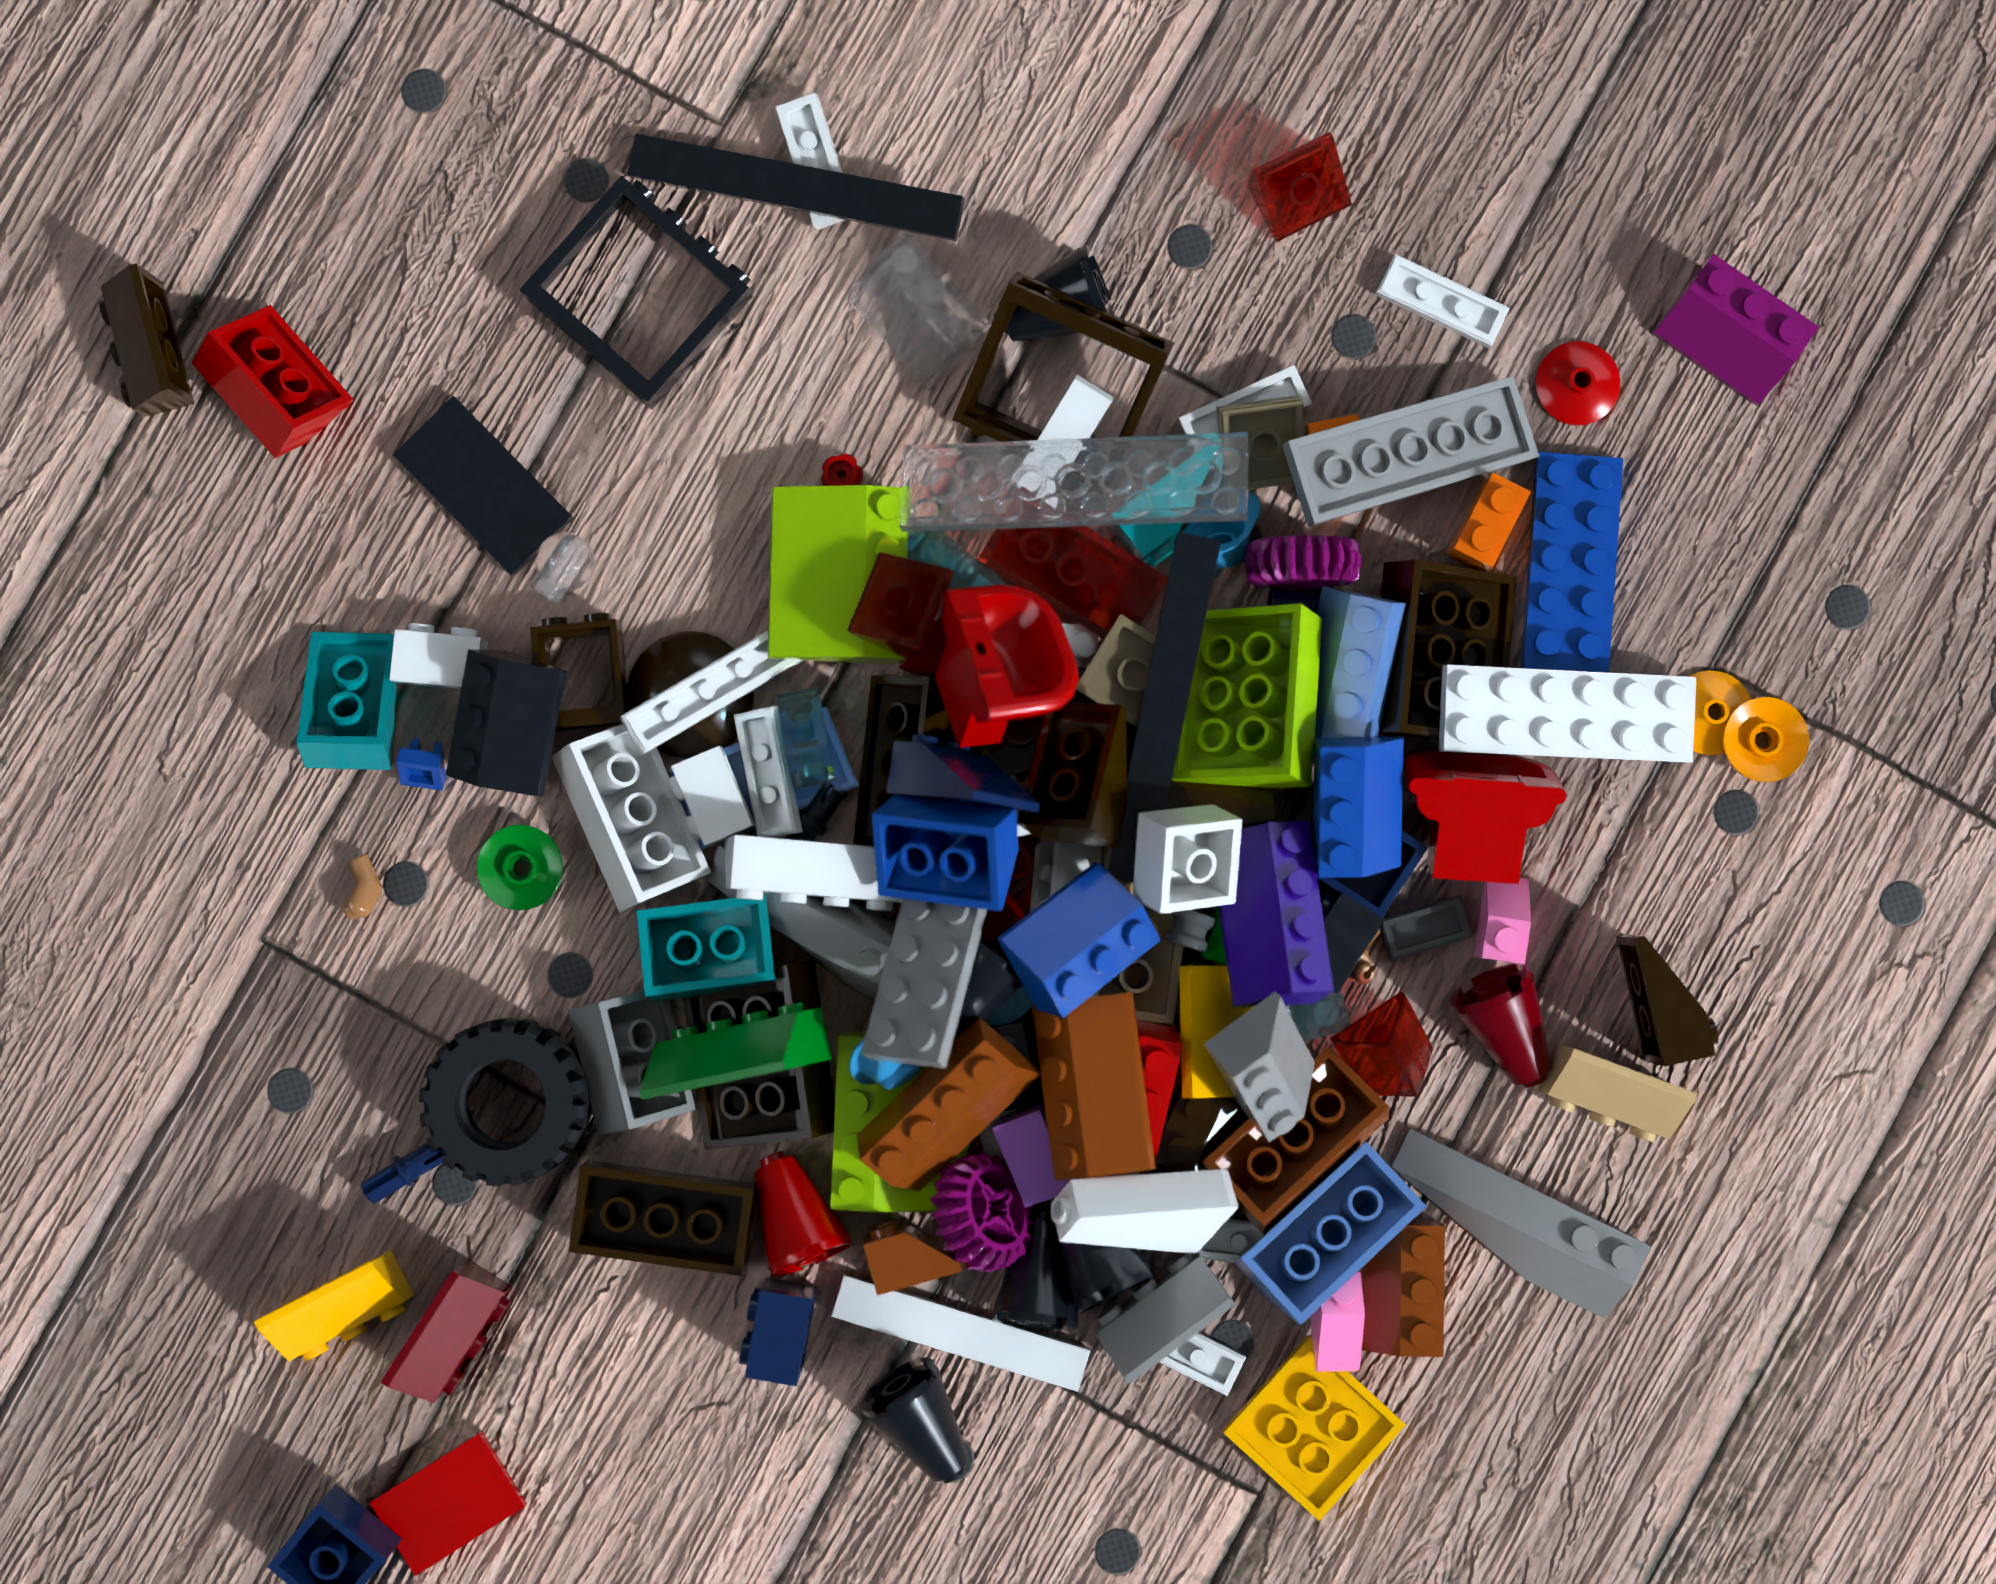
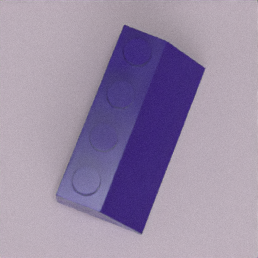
(1276, 924)

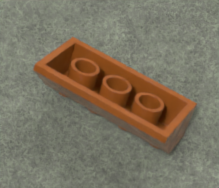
(1094, 1089)
(945, 1108)
(1280, 1173)

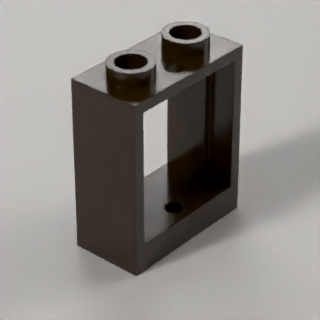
(593, 625)

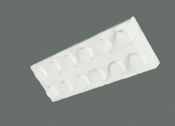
(1567, 713)

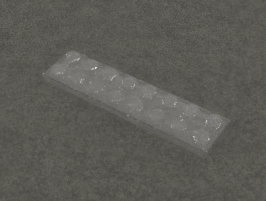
(1075, 482)

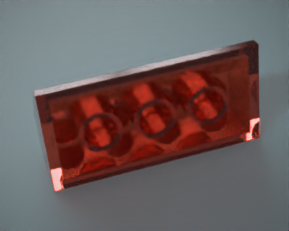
(1076, 573)

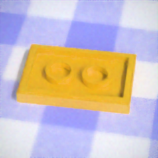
(1203, 1014)

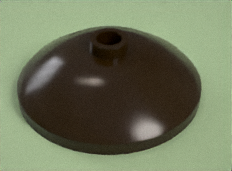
(670, 662)

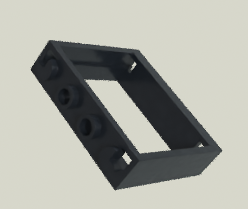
(654, 390)

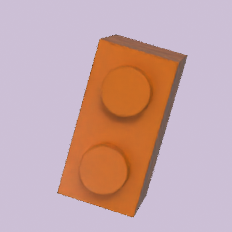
(1488, 522)

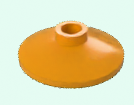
(1717, 689)
(1785, 733)

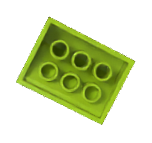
(820, 565)
(1253, 699)
(856, 1105)

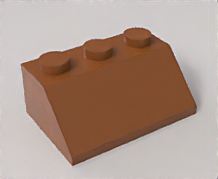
(1406, 1293)

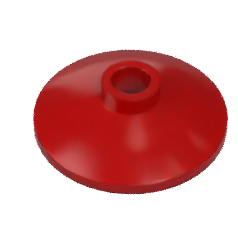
(1561, 395)

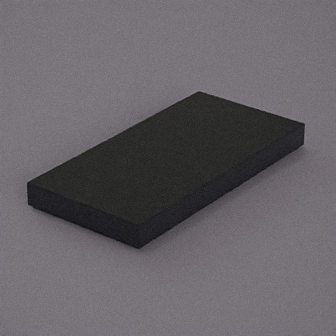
(482, 485)

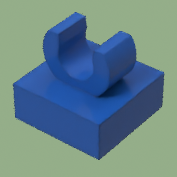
(421, 767)

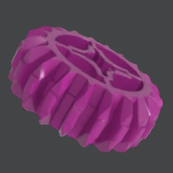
(1302, 561)
(981, 1213)

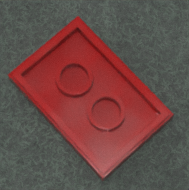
(449, 1503)

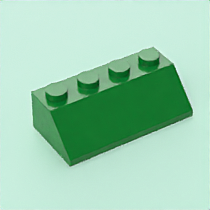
(737, 1051)

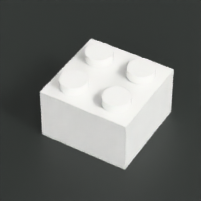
(1186, 858)

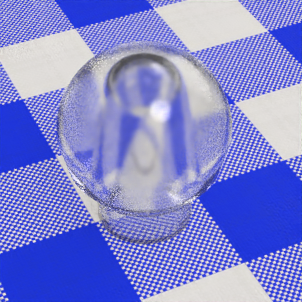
(563, 565)

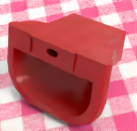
(1001, 660)
(1480, 810)

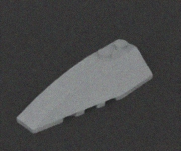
(842, 940)
(1525, 1227)

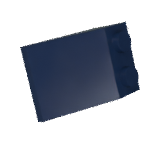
(952, 774)

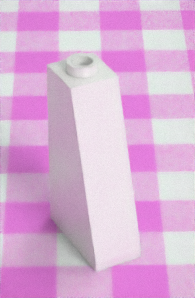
(1145, 1210)

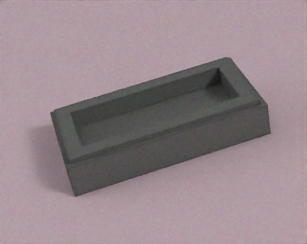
(1425, 928)

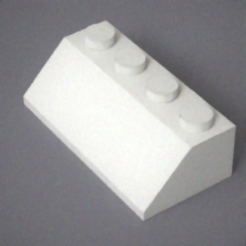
(630, 817)
(803, 870)

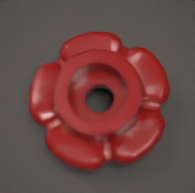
(845, 463)

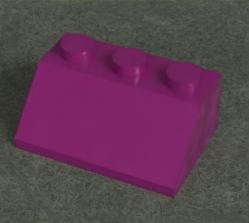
(1735, 329)

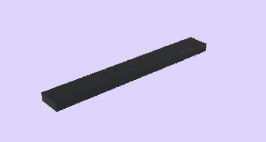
(796, 187)
(1166, 690)

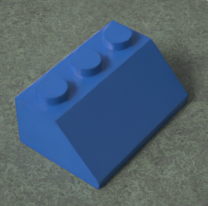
(1357, 805)
(945, 851)
(1078, 940)

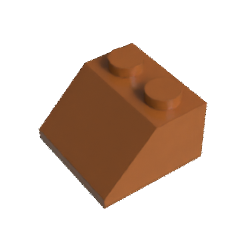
(905, 1256)

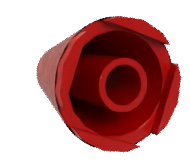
(795, 1217)

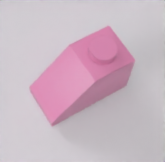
(1504, 922)
(1339, 1329)

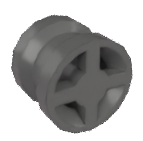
(1190, 930)

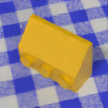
(337, 1308)

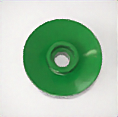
(498, 863)

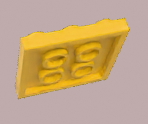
(1313, 1430)

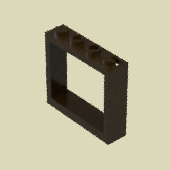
(1075, 315)

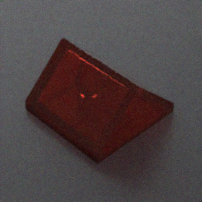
(1300, 187)
(900, 604)
(1387, 1048)

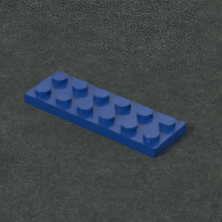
(1572, 562)

